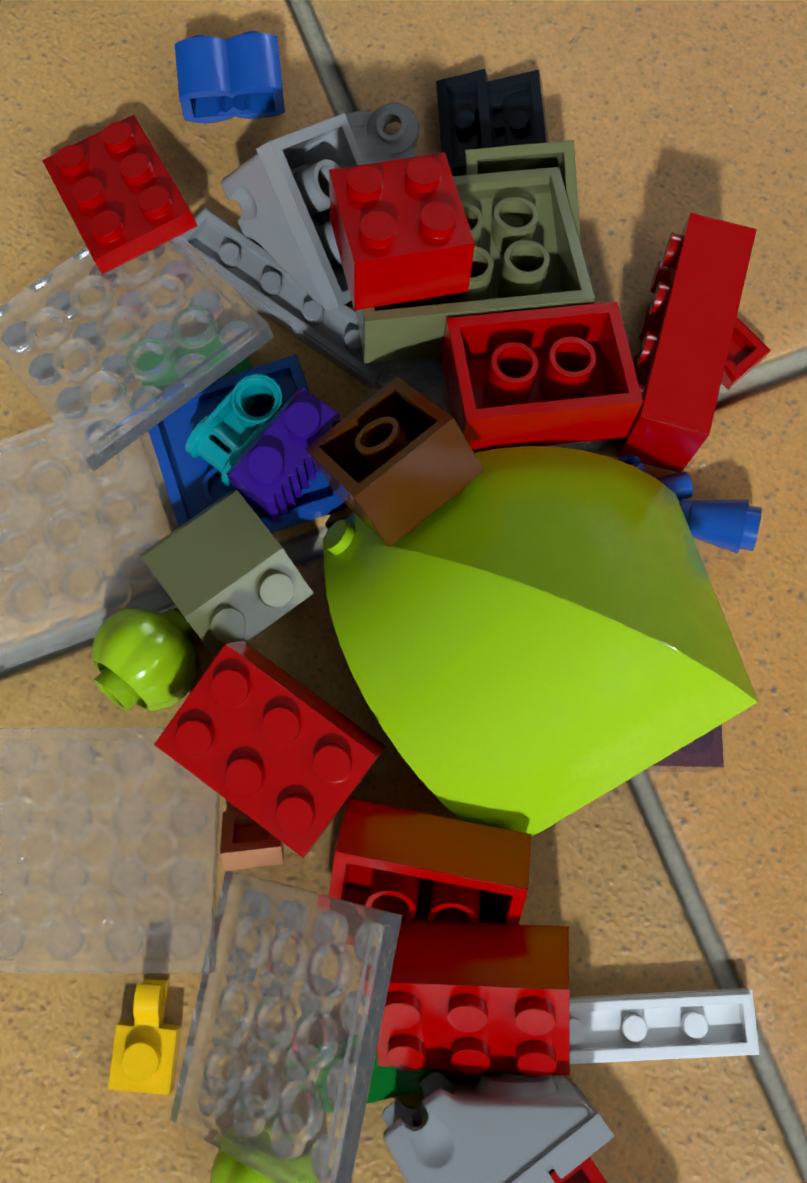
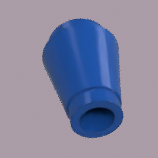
(723, 522)

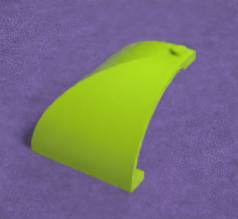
(536, 635)

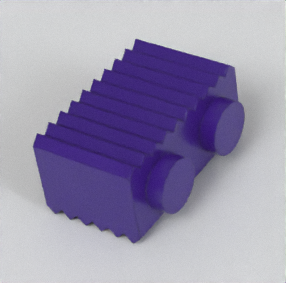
(276, 462)

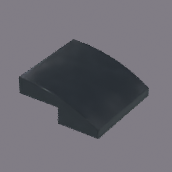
(489, 113)

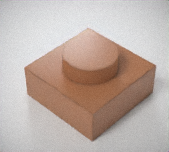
(247, 843)

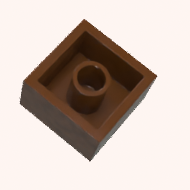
(395, 460)

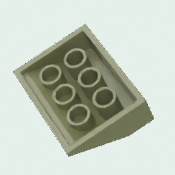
(521, 261)

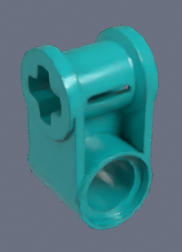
(231, 424)

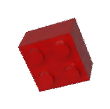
(400, 230)

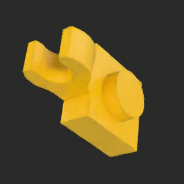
(146, 1048)

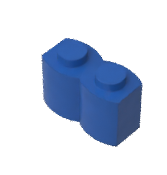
(229, 77)

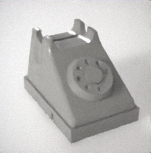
(288, 204)
(493, 1129)

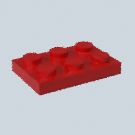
(119, 194)

